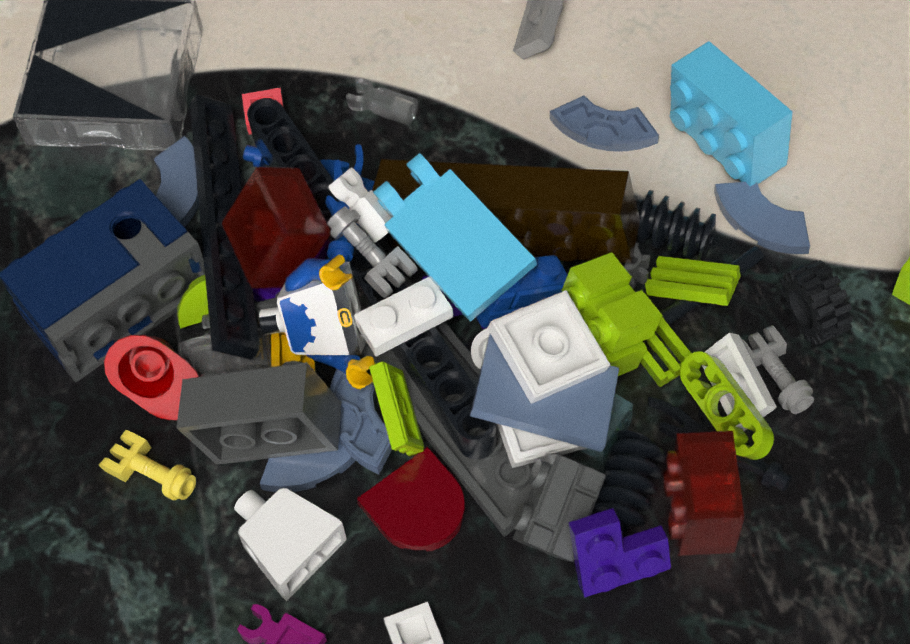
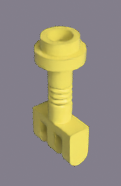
(176, 482)

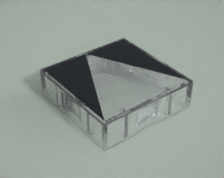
(109, 73)

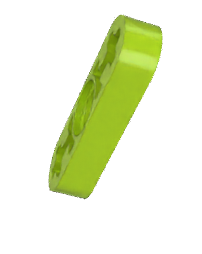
(743, 411)

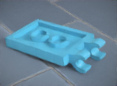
(454, 238)

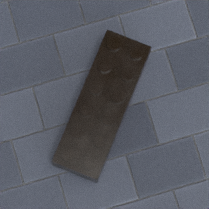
(544, 208)

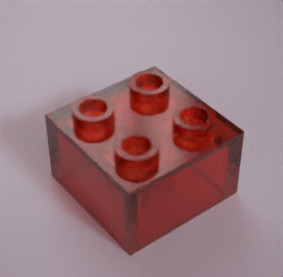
(275, 226)
(704, 493)

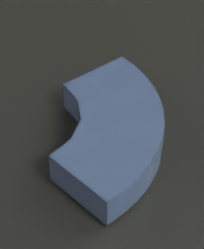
(604, 128)
(178, 180)
(760, 219)
(361, 428)
(304, 470)

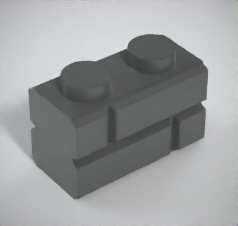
(559, 495)

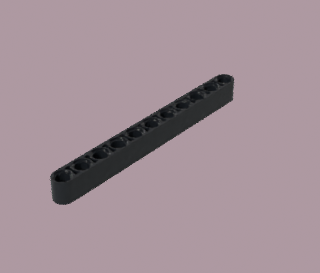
(287, 148)

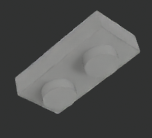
(537, 27)

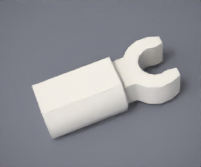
(351, 190)

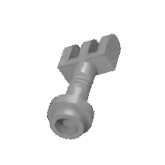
(344, 224)
(795, 394)

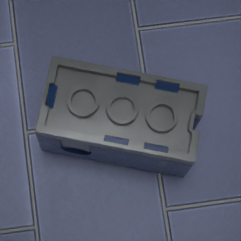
(105, 278)

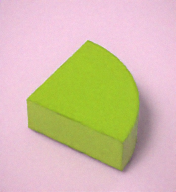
(193, 303)

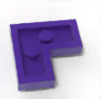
(608, 560)

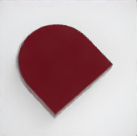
(416, 504)

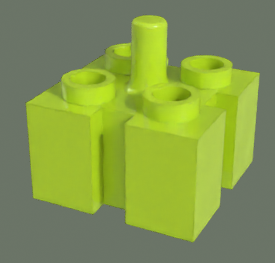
(613, 310)

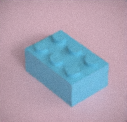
(730, 114)

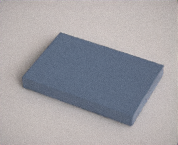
(572, 415)

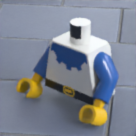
(318, 317)

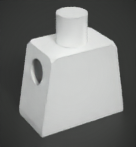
(287, 537)

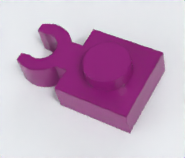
(287, 631)

